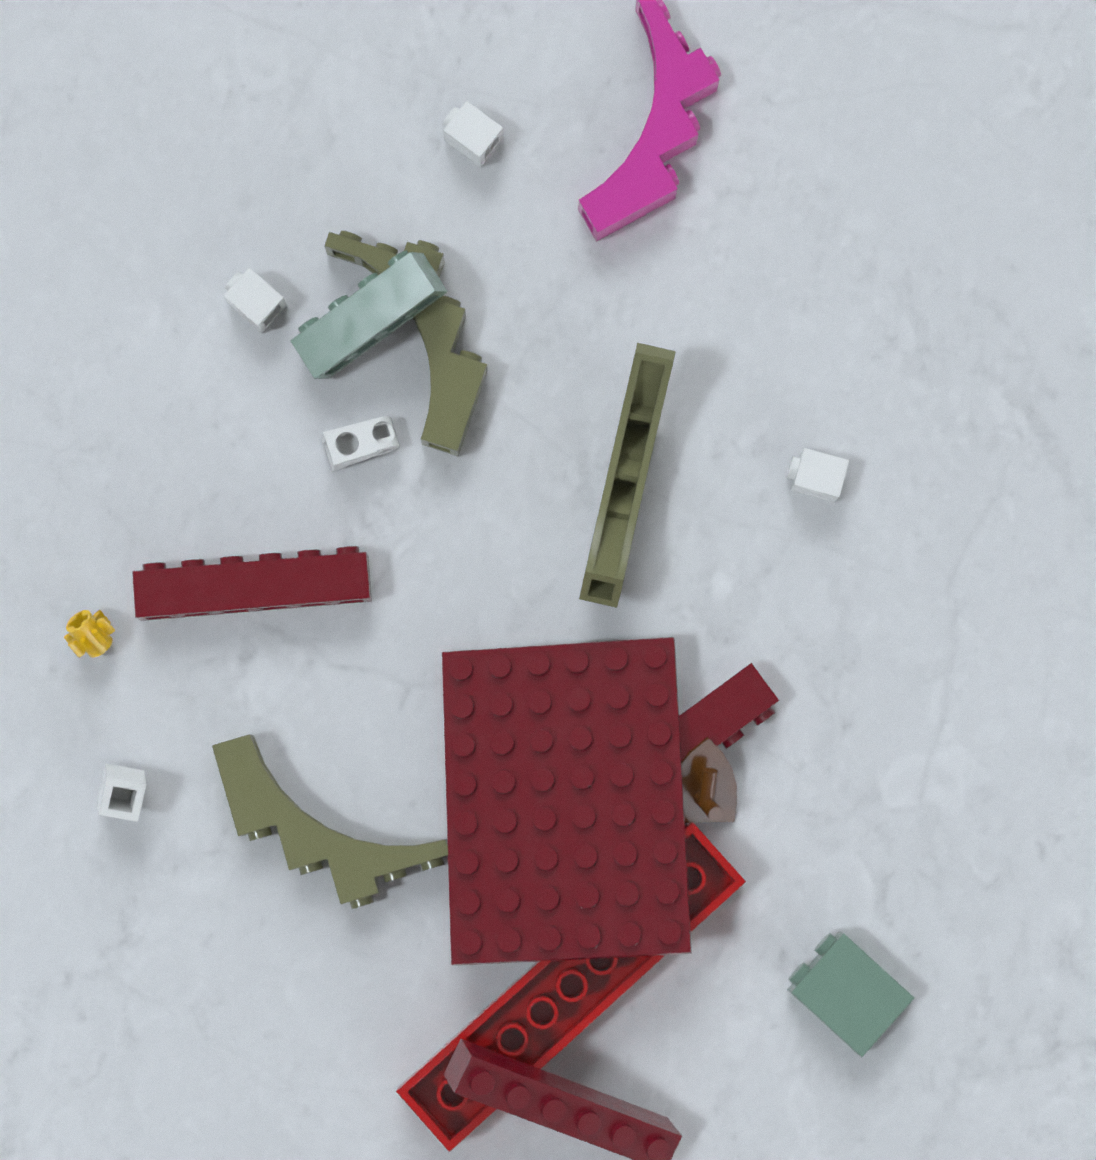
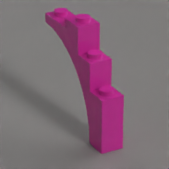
(642, 179)

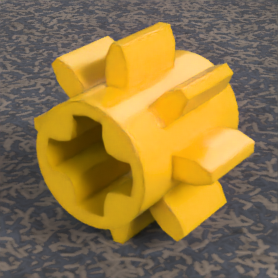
(89, 633)

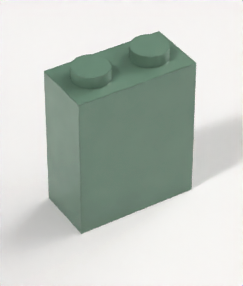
(849, 992)

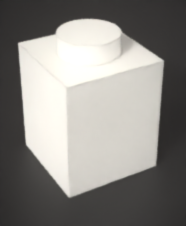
(472, 133)
(254, 299)
(817, 474)
(121, 792)

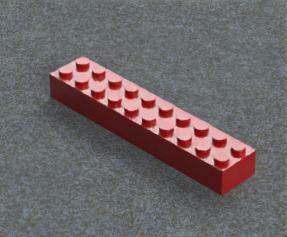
(554, 1005)

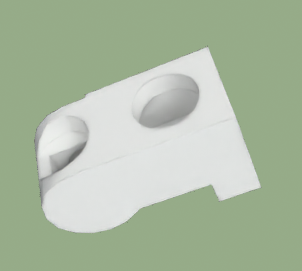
(359, 442)

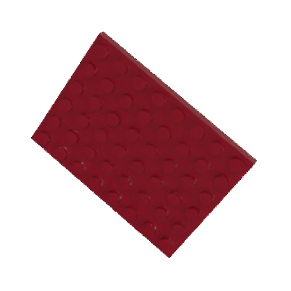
(565, 803)

